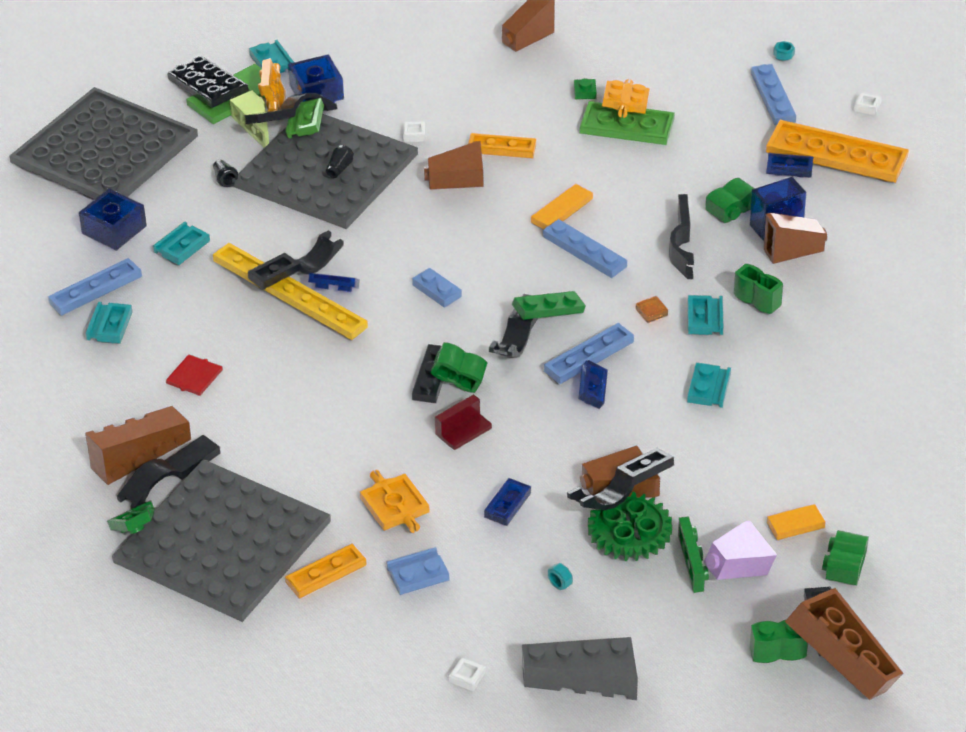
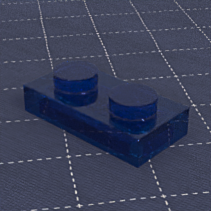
(789, 165)
(323, 281)
(593, 384)
(507, 501)

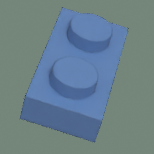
(437, 287)

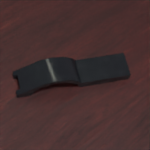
(288, 108)
(679, 236)
(285, 266)
(515, 336)
(178, 464)
(624, 480)

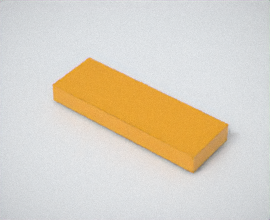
(505, 145)
(562, 206)
(325, 570)

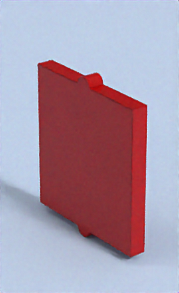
(194, 375)

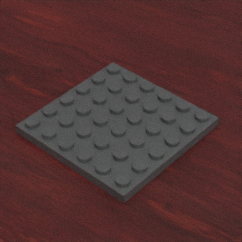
(103, 145)
(296, 177)
(222, 540)

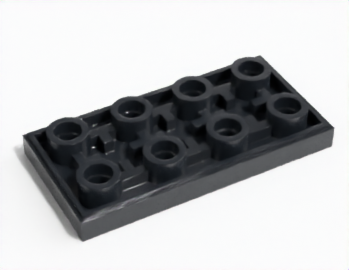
(207, 81)

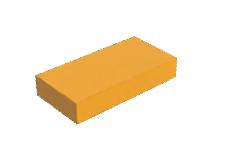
(796, 522)

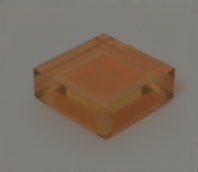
(651, 309)

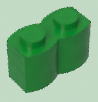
(730, 200)
(758, 288)
(458, 367)
(845, 557)
(776, 641)

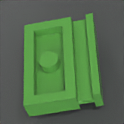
(307, 118)

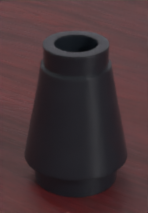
(339, 161)
(225, 173)

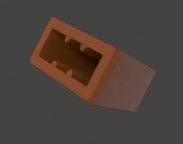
(529, 24)
(456, 168)
(792, 237)
(600, 472)

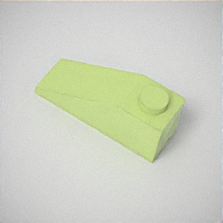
(250, 104)

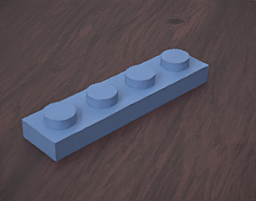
(773, 93)
(585, 248)
(94, 286)
(593, 349)

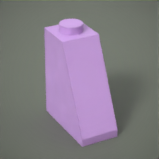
(740, 554)

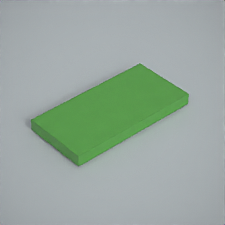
(248, 75)
(648, 127)

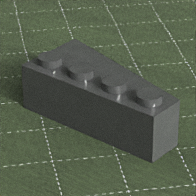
(582, 666)

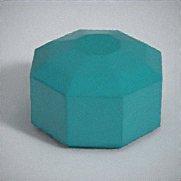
(784, 50)
(560, 576)

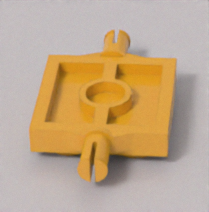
(271, 85)
(625, 97)
(394, 501)

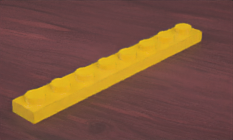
(295, 294)

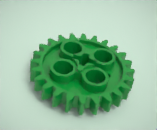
(631, 528)

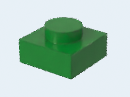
(585, 89)

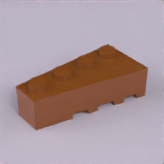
(128, 446)
(845, 642)

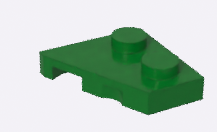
(133, 519)

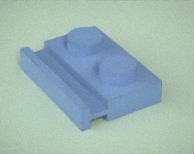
(418, 571)

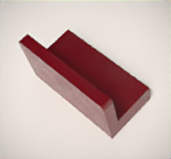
(461, 423)

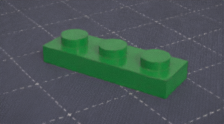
(548, 305)
(692, 554)

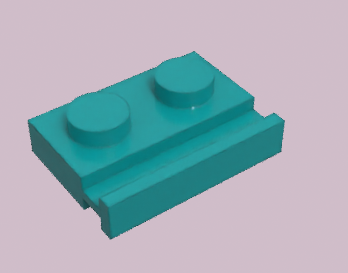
(274, 51)
(181, 243)
(705, 314)
(109, 322)
(709, 385)

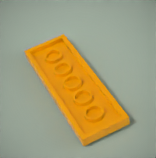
(838, 150)

